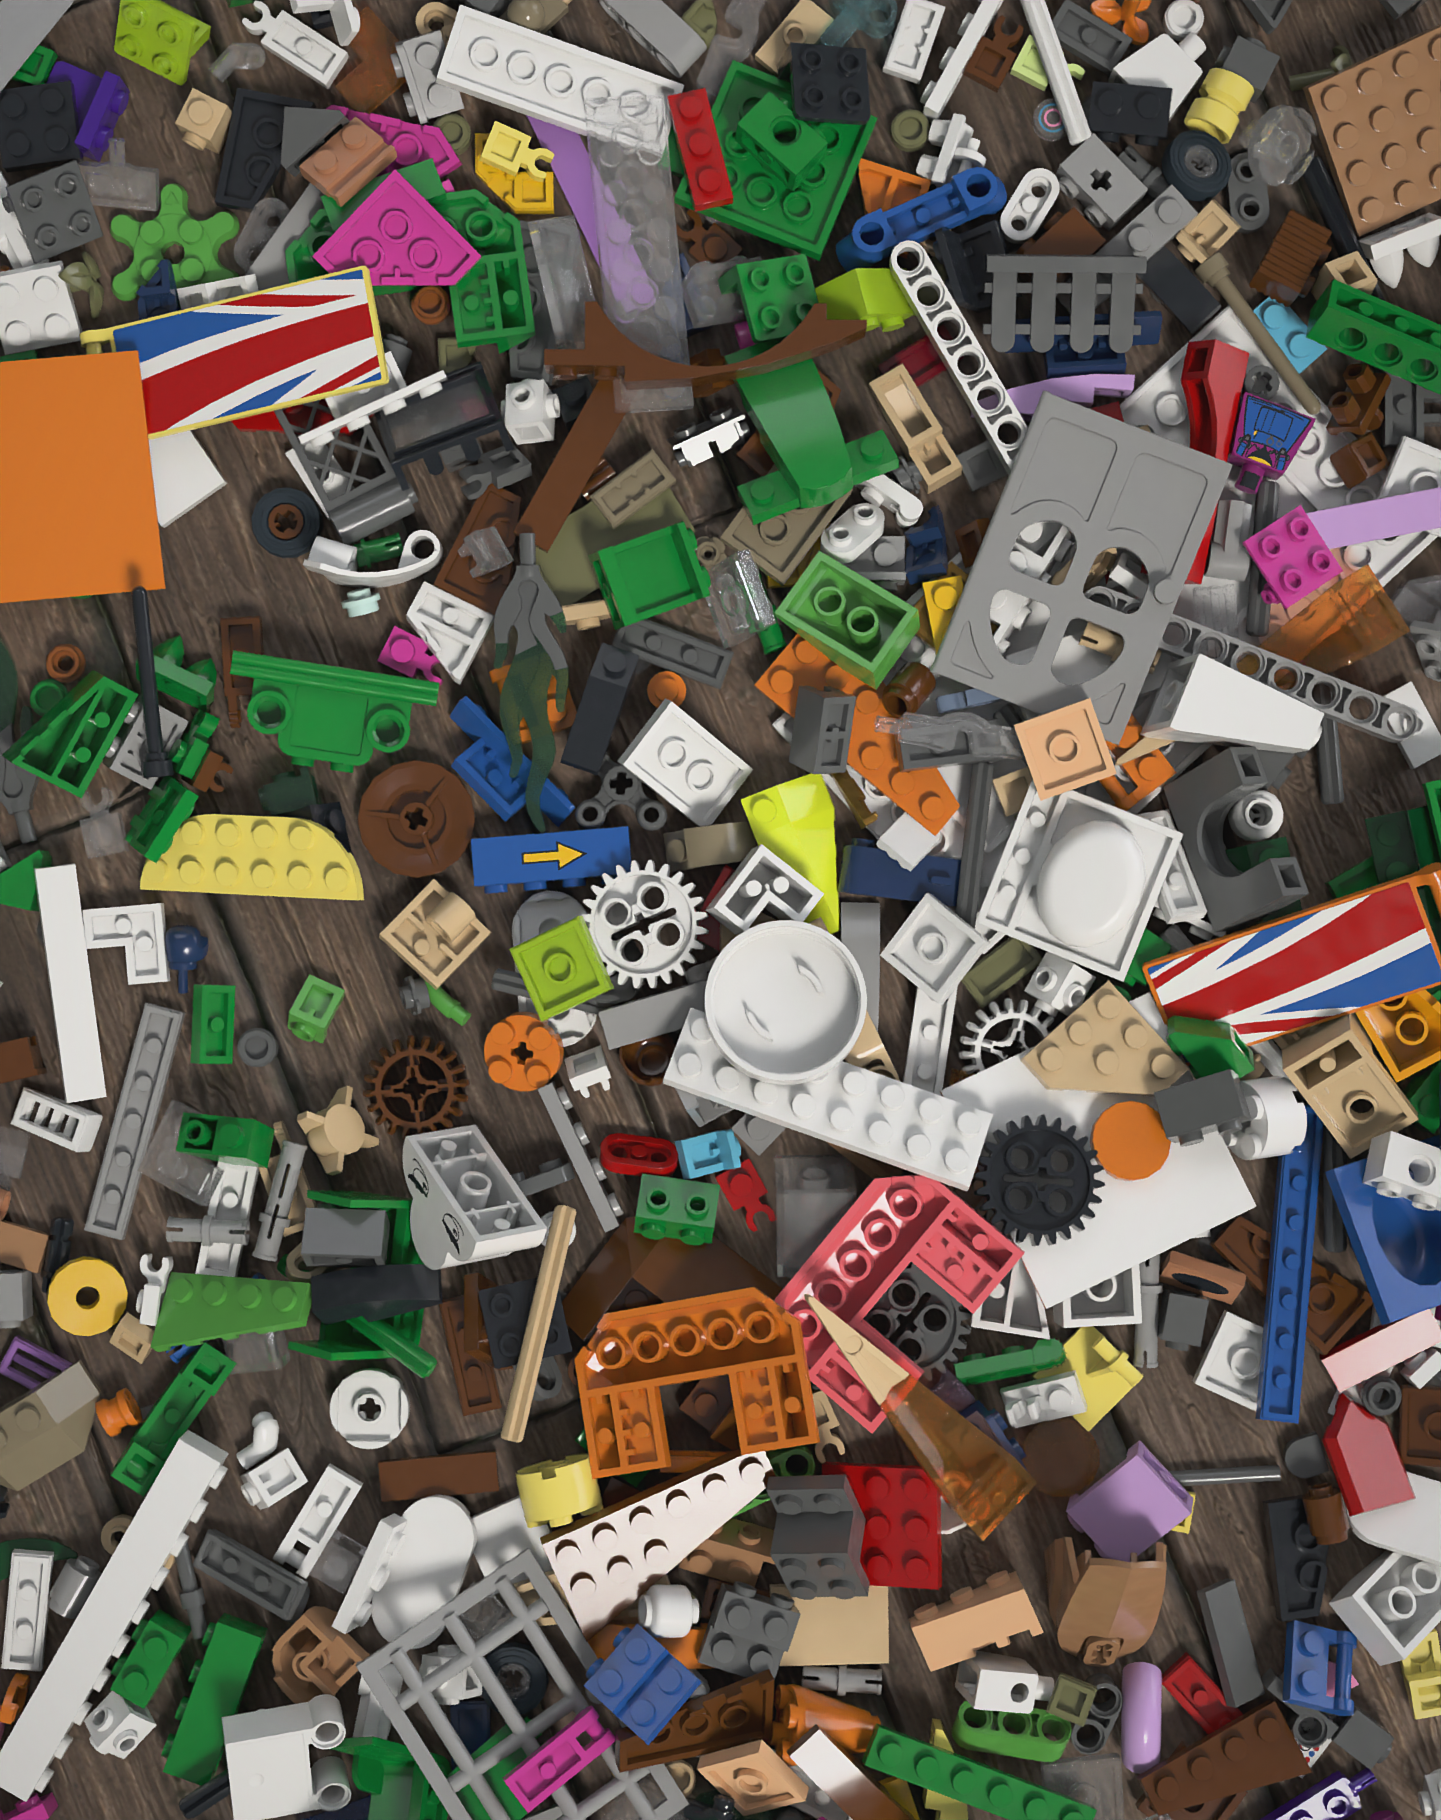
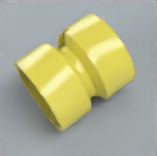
(1220, 102)

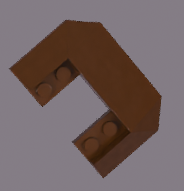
(646, 1271)

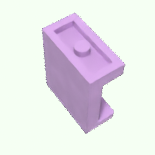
(1130, 1506)

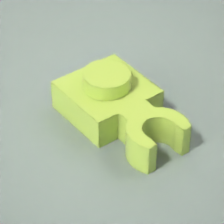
(1030, 67)

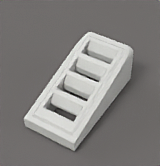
(79, 1129)

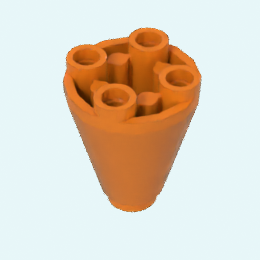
(802, 1708)

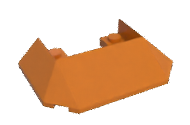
(688, 1341)

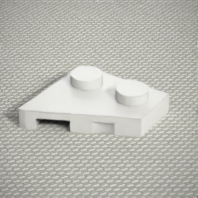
(449, 628)

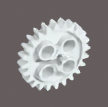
(657, 957)

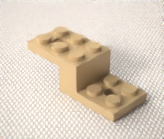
(1335, 1067)

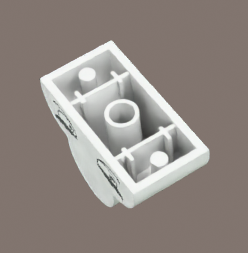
(464, 1200)

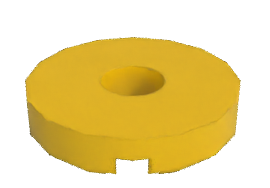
(95, 1317)

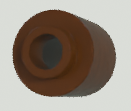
(908, 689)
(1326, 1513)

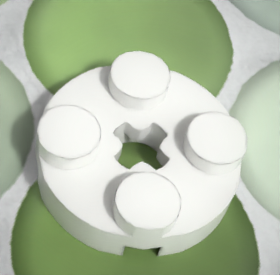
(353, 1424)

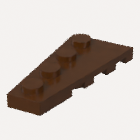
(1332, 1300)
(705, 1725)
(1231, 1760)

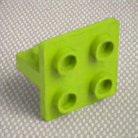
(159, 37)

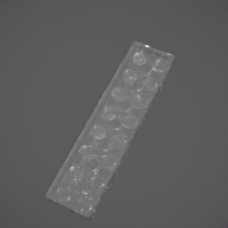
(638, 238)

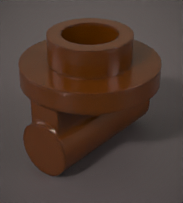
(601, 475)

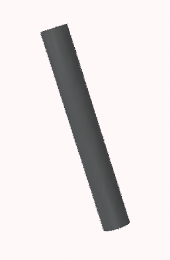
(1227, 1475)

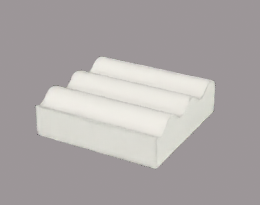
(907, 841)

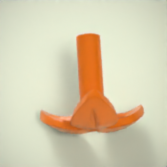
(1112, 12)

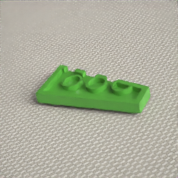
(224, 1307)

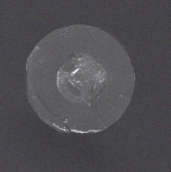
(1279, 144)

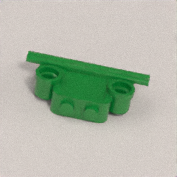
(330, 709)

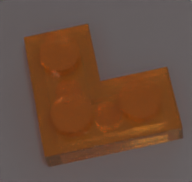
(375, 77)

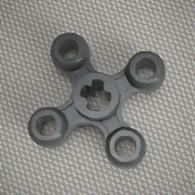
(608, 798)

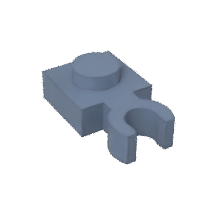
(964, 700)

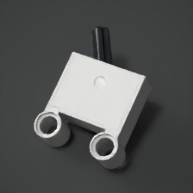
(271, 1763)

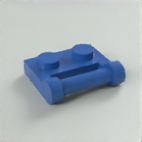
(1308, 1668)

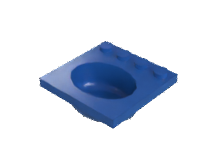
(1392, 1243)

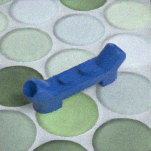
(963, 199)

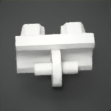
(957, 151)

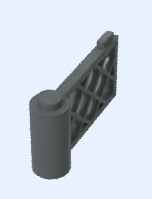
(365, 507)

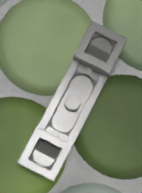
(271, 264)
(862, 938)

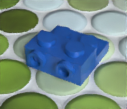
(641, 1682)

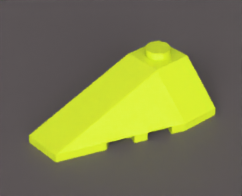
(798, 827)

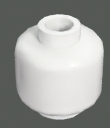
(1268, 813)
(668, 1611)

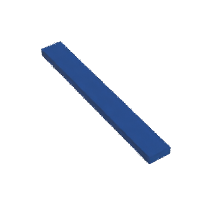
(1289, 1277)

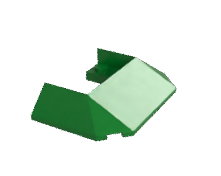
(489, 301)

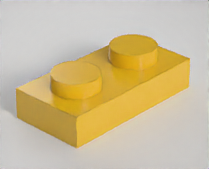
(940, 601)

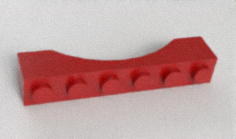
(1212, 387)

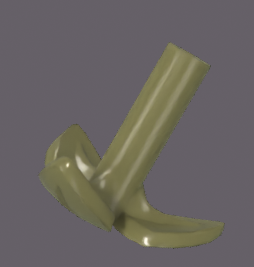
(1341, 61)
(84, 277)

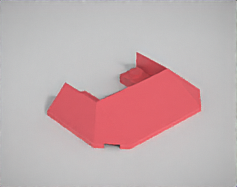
(866, 1252)

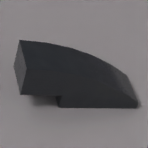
(374, 1292)

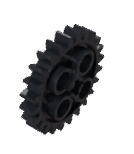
(1037, 1216)

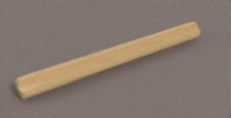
(538, 1324)

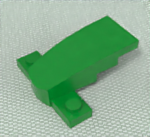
(802, 441)

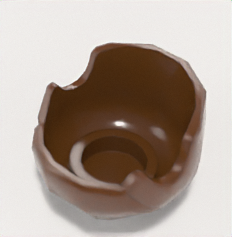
(647, 1059)

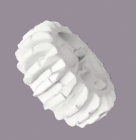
(1015, 1032)

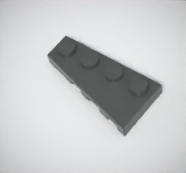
(528, 356)

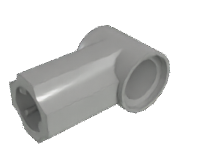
(1226, 553)

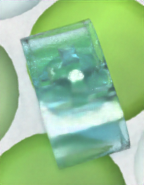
(854, 16)

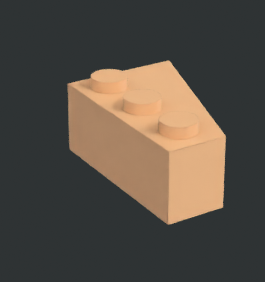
(974, 1620)

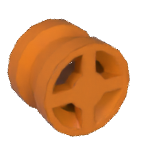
(118, 1412)

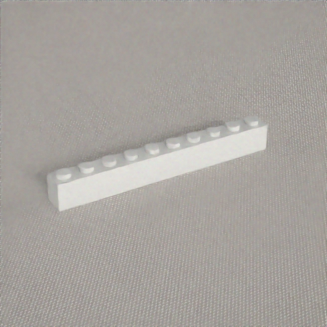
(108, 1613)

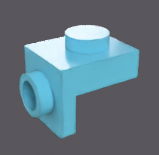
(708, 1153)

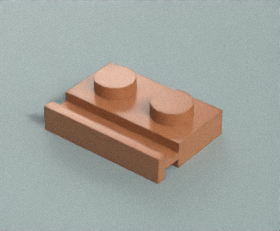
(348, 161)

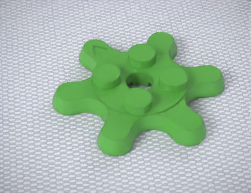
(172, 226)

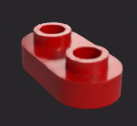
(638, 1155)

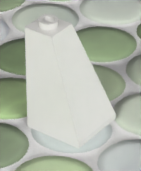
(1226, 708)

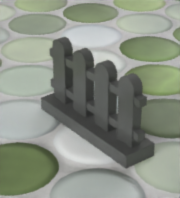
(1082, 299)

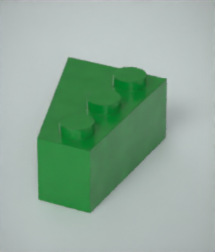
(74, 734)

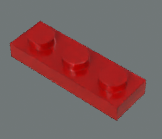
(699, 149)

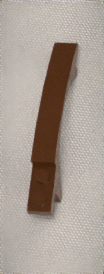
(613, 354)

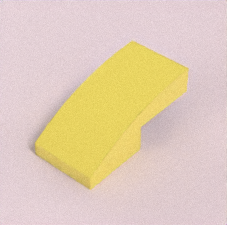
(1423, 1677)

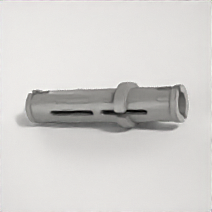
(267, 1246)
(1147, 1332)

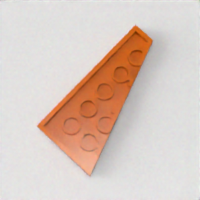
(870, 753)

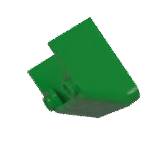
(340, 1339)
(393, 1779)

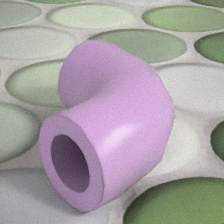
(1141, 1716)

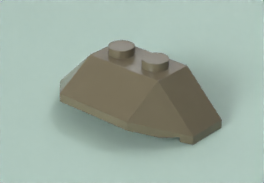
(46, 1426)

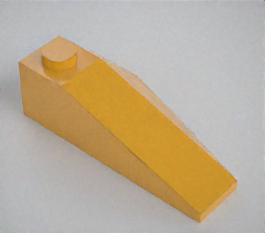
(1405, 1032)

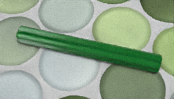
(388, 1339)

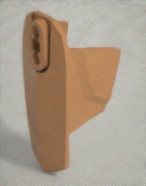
(1103, 1603)

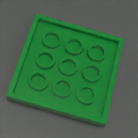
(761, 201)

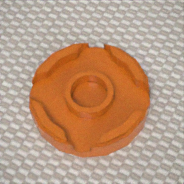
(1129, 1141)

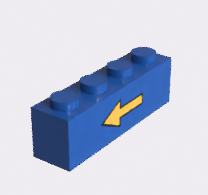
(549, 857)

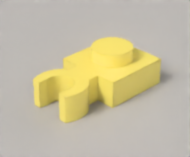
(509, 150)

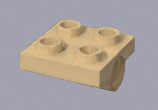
(435, 933)

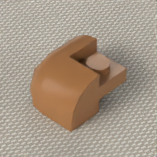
(314, 1656)

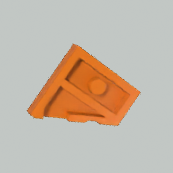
(888, 187)

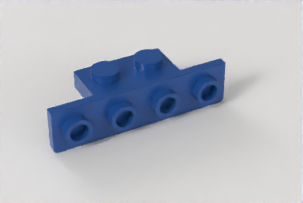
(488, 766)

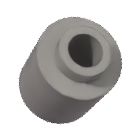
(74, 1586)

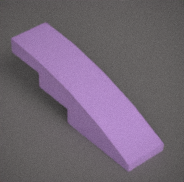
(1075, 389)

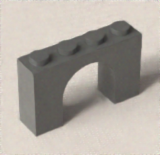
(1199, 810)

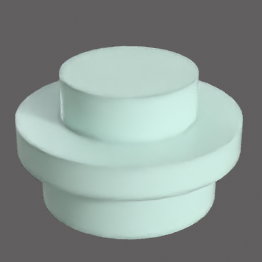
(361, 602)

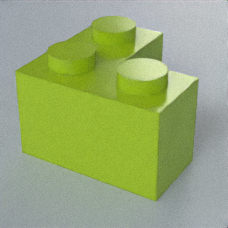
(868, 296)

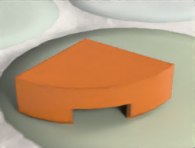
(15, 1698)

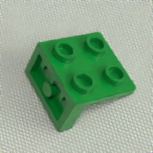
(773, 294)

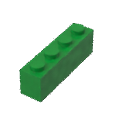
(217, 1693)

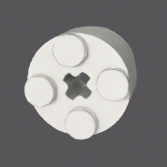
(1276, 1120)

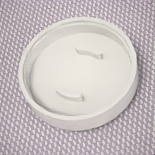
(785, 1002)

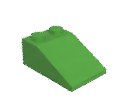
(849, 619)

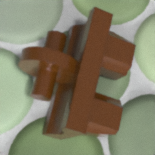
(1358, 406)

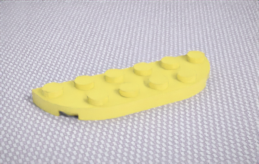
(255, 859)

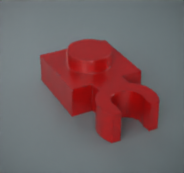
(743, 1188)

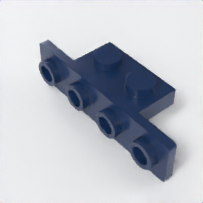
(1100, 359)

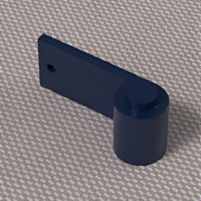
(875, 874)

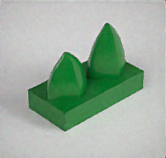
(191, 685)

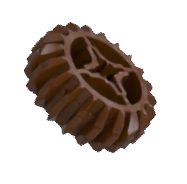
(415, 1069)

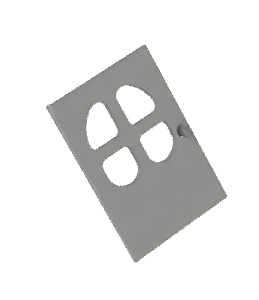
(1111, 491)

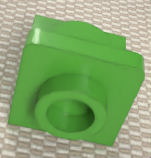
(314, 1009)

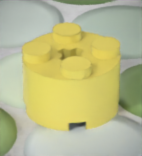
(557, 1490)

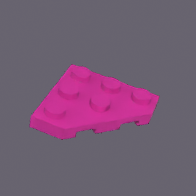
(411, 141)
(399, 240)

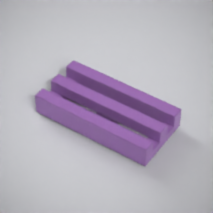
(35, 1350)

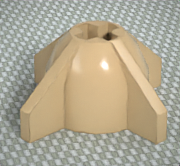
(336, 1131)

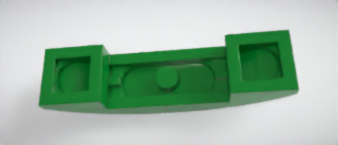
(171, 1417)

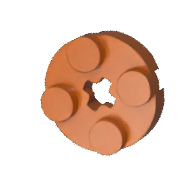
(539, 1037)

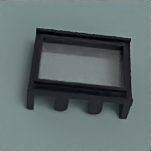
(442, 421)

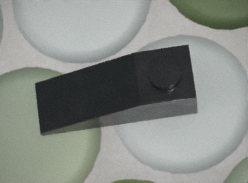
(600, 708)

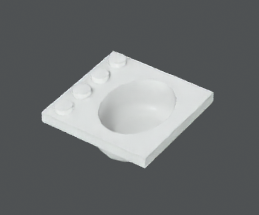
(1079, 879)

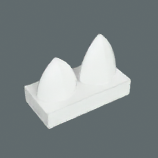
(1387, 246)

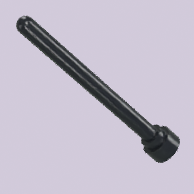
(155, 760)

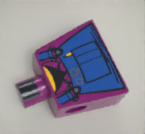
(1265, 440)

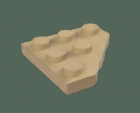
(1105, 1050)

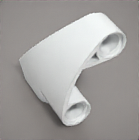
(339, 562)

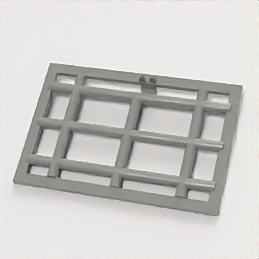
(523, 1733)

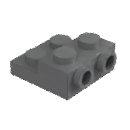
(748, 1631)

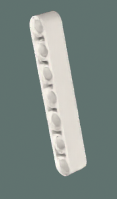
(952, 350)

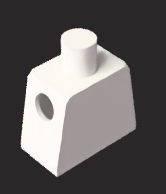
(1164, 65)
(1001, 1683)

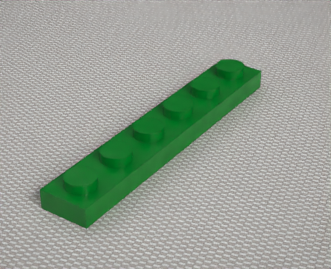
(968, 1779)

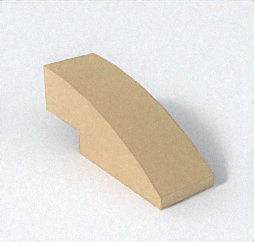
(916, 428)

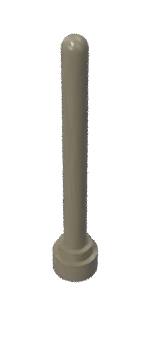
(1216, 274)

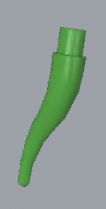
(447, 1005)

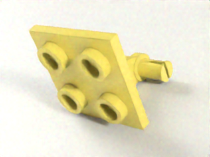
(1101, 1370)

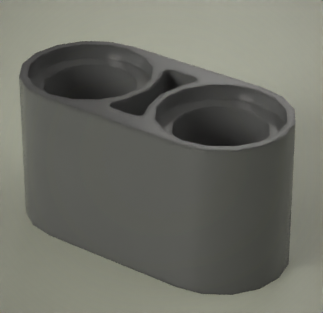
(1100, 1715)

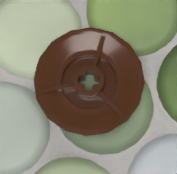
(404, 790)

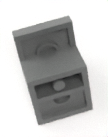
(818, 1536)

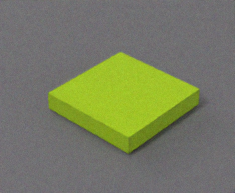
(561, 968)

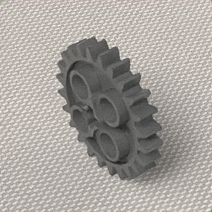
(935, 1340)

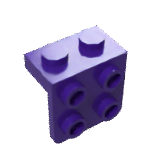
(98, 105)

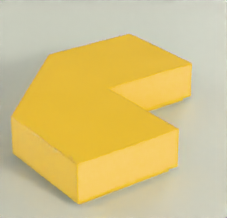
(516, 192)

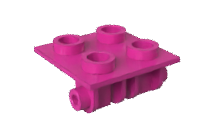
(1291, 558)

